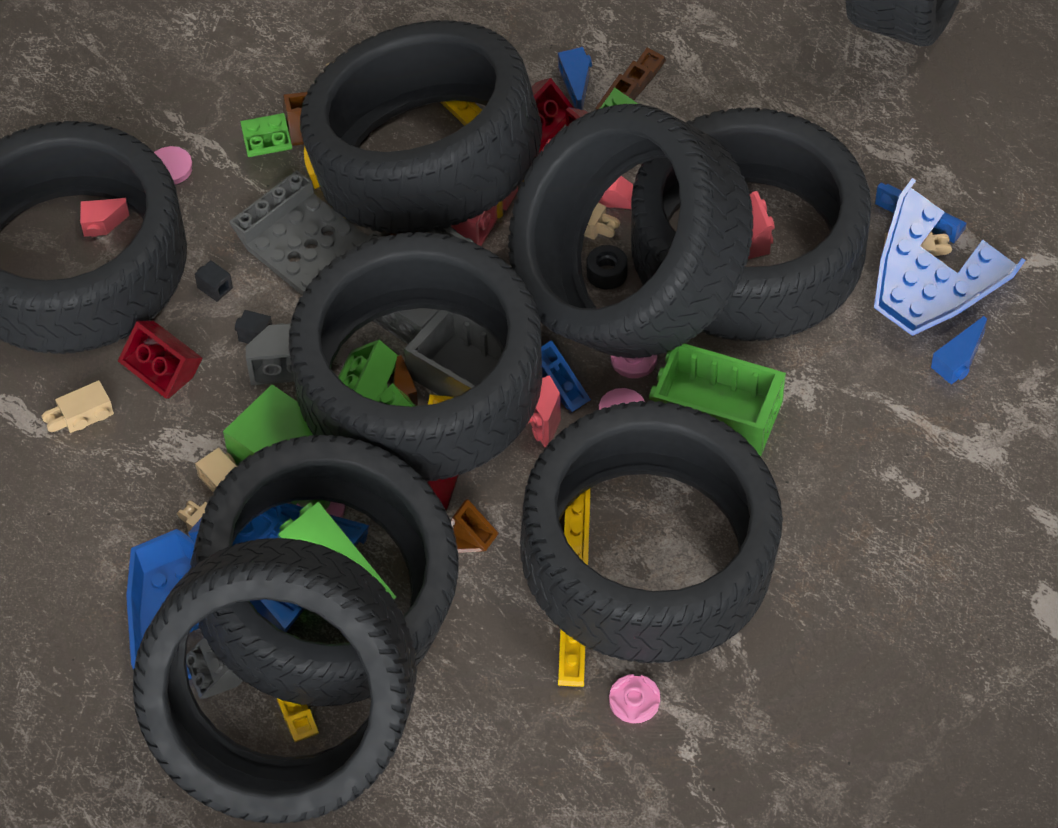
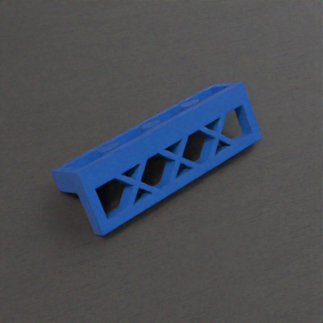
(888, 196)

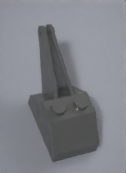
(269, 356)

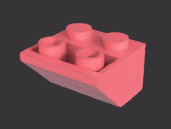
(762, 227)
(547, 412)

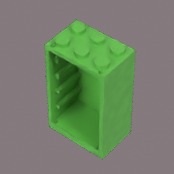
(723, 387)
(265, 422)
(319, 528)

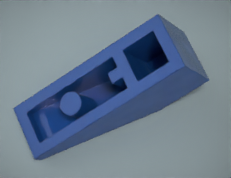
(575, 72)
(956, 356)
(571, 391)

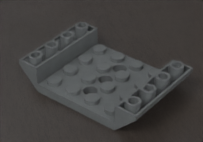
(287, 222)

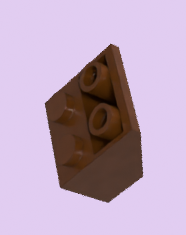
(292, 109)

